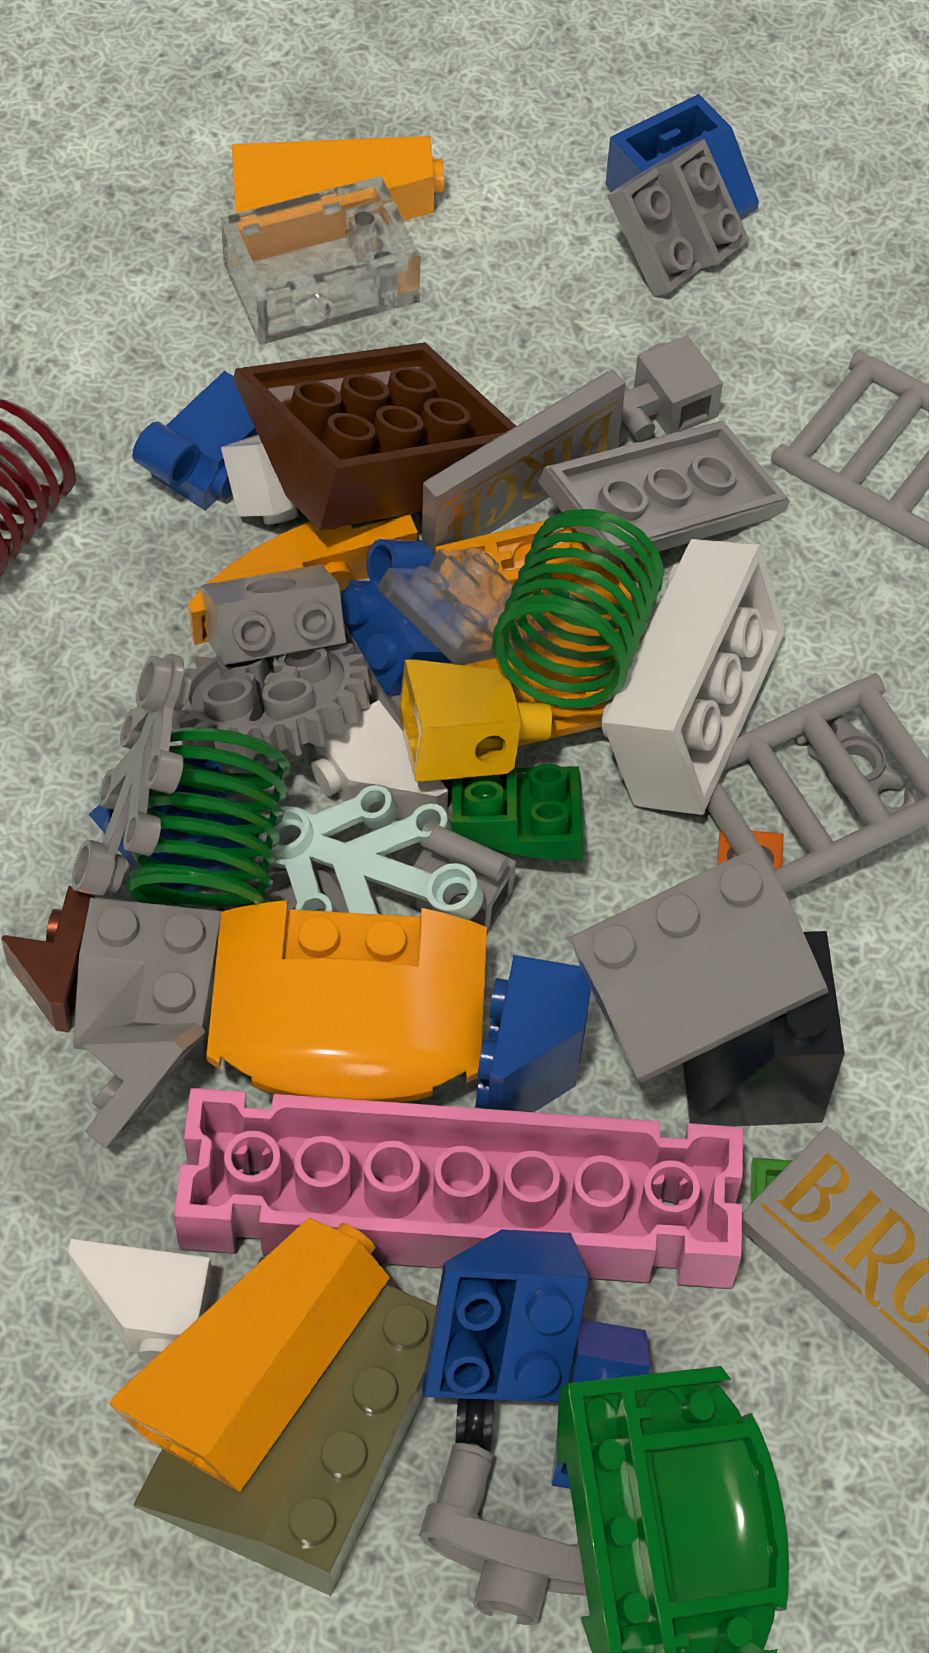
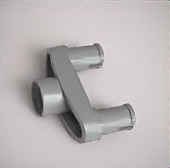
(512, 1563)

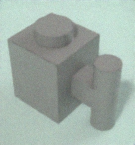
(673, 387)
(491, 869)

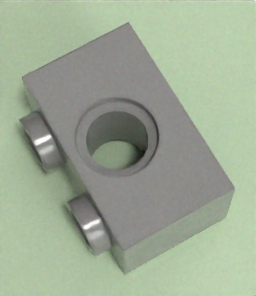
(273, 614)

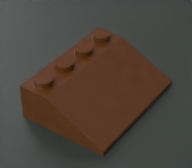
(365, 428)

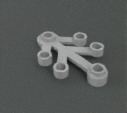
(146, 766)

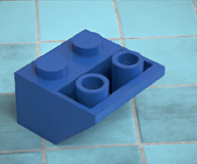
(673, 130)
(533, 1035)
(507, 1318)

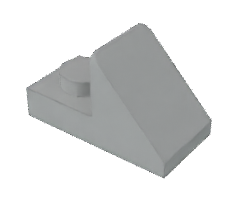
(142, 1063)

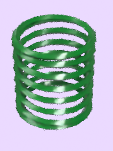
(536, 576)
(152, 871)

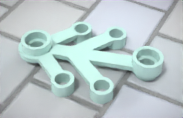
(364, 856)

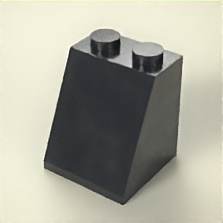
(775, 1070)

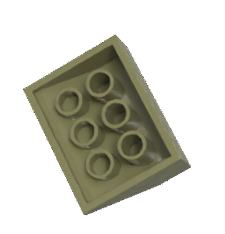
(327, 1464)

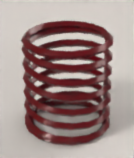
(46, 496)

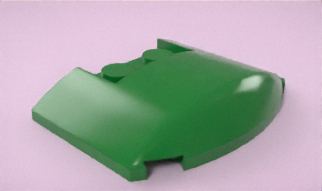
(673, 1514)

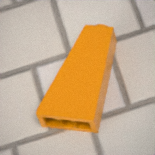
(295, 169)
(255, 1354)

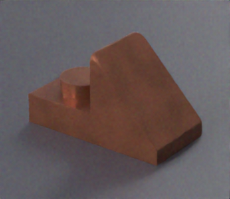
(51, 966)

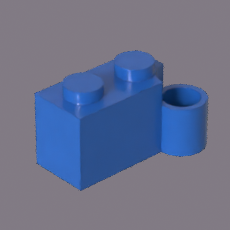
(188, 449)
(377, 625)

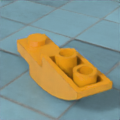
(339, 550)

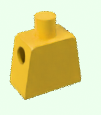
(464, 720)

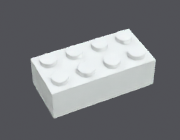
(695, 676)

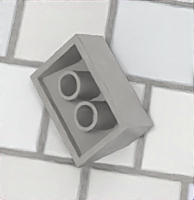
(699, 964)

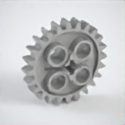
(277, 698)

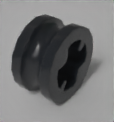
(475, 1422)

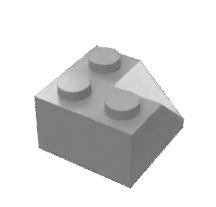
(146, 968)

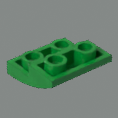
(522, 812)

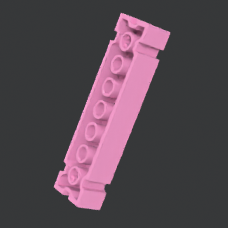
(450, 1176)

